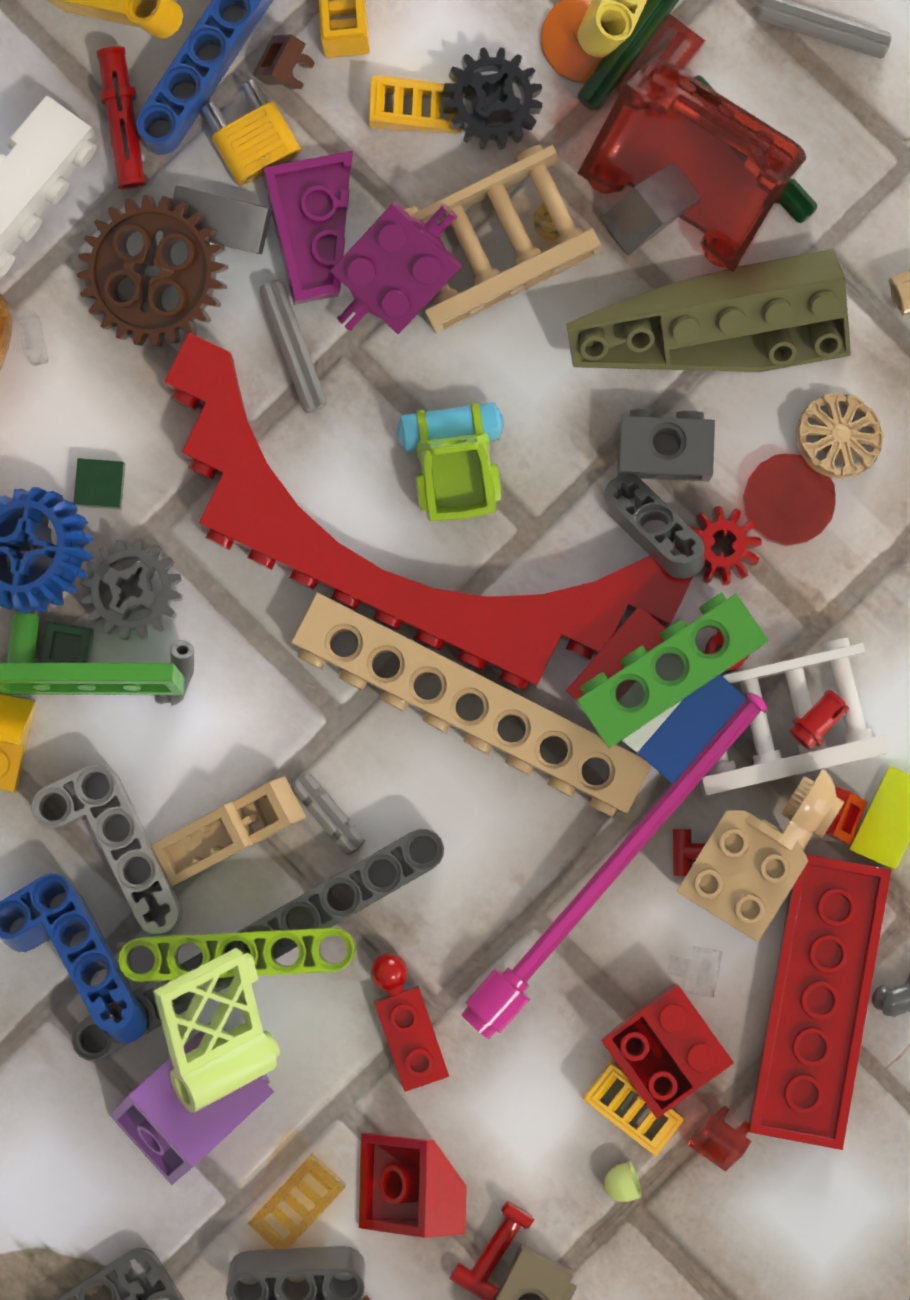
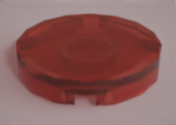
(788, 500)

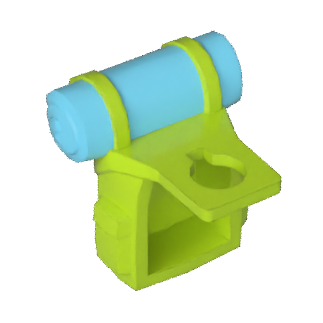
(454, 459)

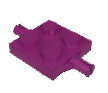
(396, 267)

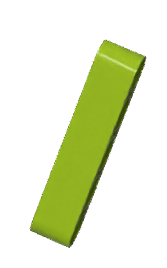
(260, 944)

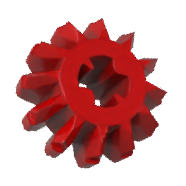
(736, 550)

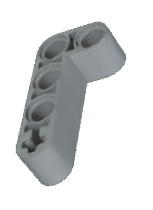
(117, 853)

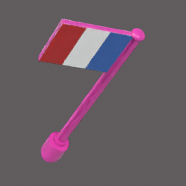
(678, 744)

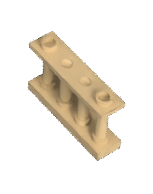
(531, 264)

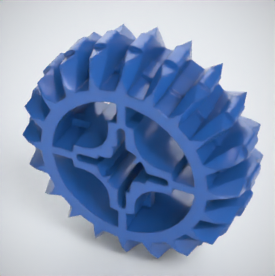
(43, 573)

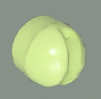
(622, 1183)

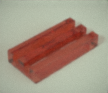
(683, 33)

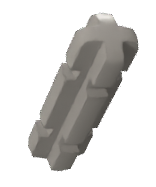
(328, 814)

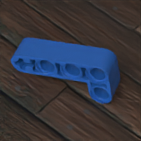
(80, 961)

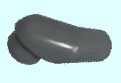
(183, 658)
(892, 1001)

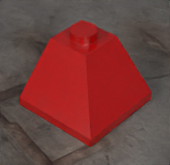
(409, 1188)

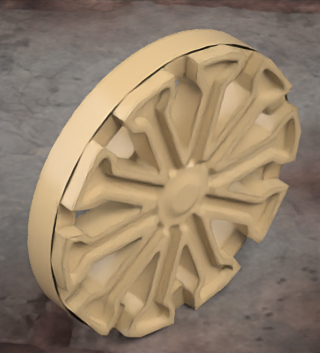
(839, 435)

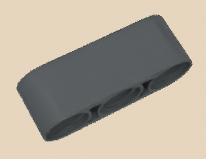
(314, 1264)

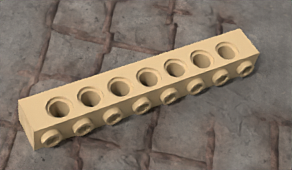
(328, 619)

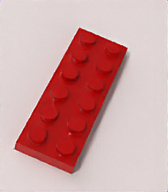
(819, 1002)

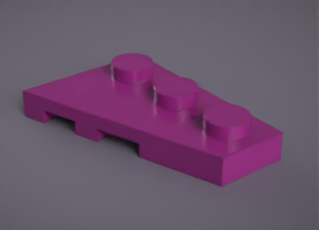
(310, 220)

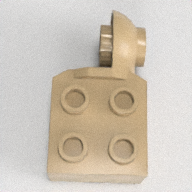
(753, 864)

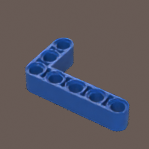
(203, 74)

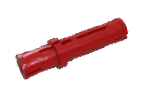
(113, 65)

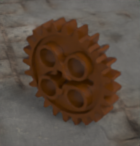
(112, 263)

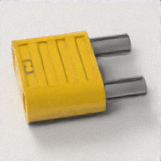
(253, 140)

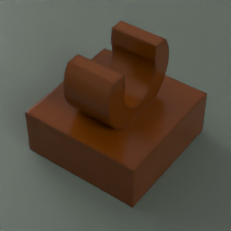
(279, 61)

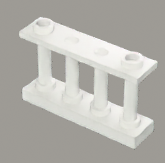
(768, 762)

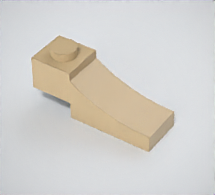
(228, 830)

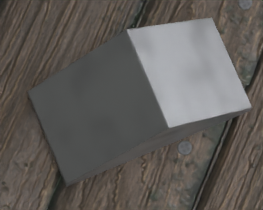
(650, 207)

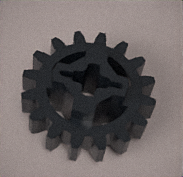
(479, 86)

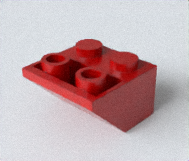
(666, 1050)

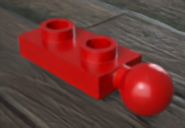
(407, 1025)

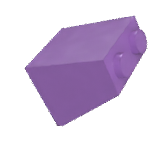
(171, 1134)

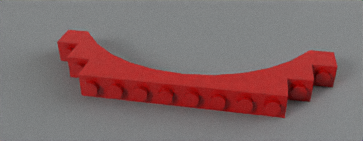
(261, 516)

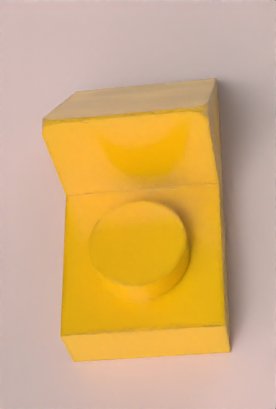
(15, 726)

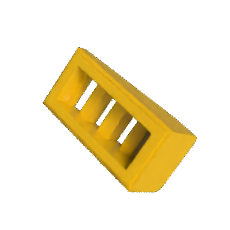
(346, 35)
(397, 120)
(600, 1087)

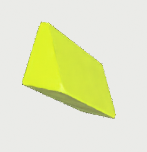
(886, 824)

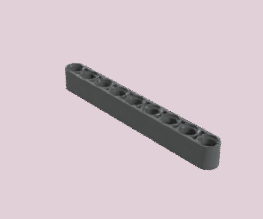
(318, 904)

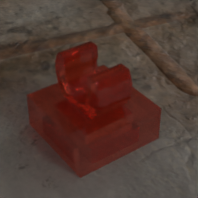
(719, 1140)

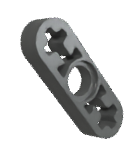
(658, 544)

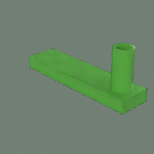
(26, 677)

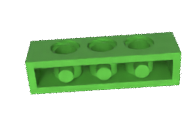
(740, 639)

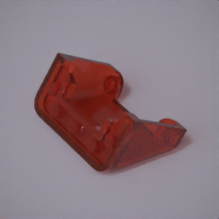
(722, 150)

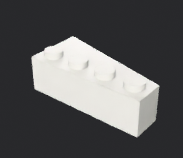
(37, 171)

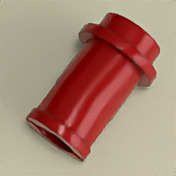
(818, 720)

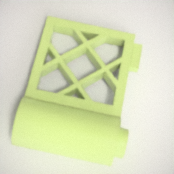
(223, 1057)

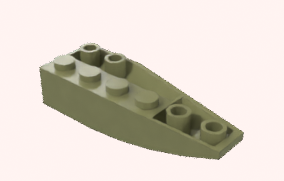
(724, 321)

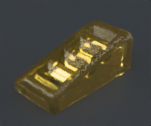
(324, 1176)

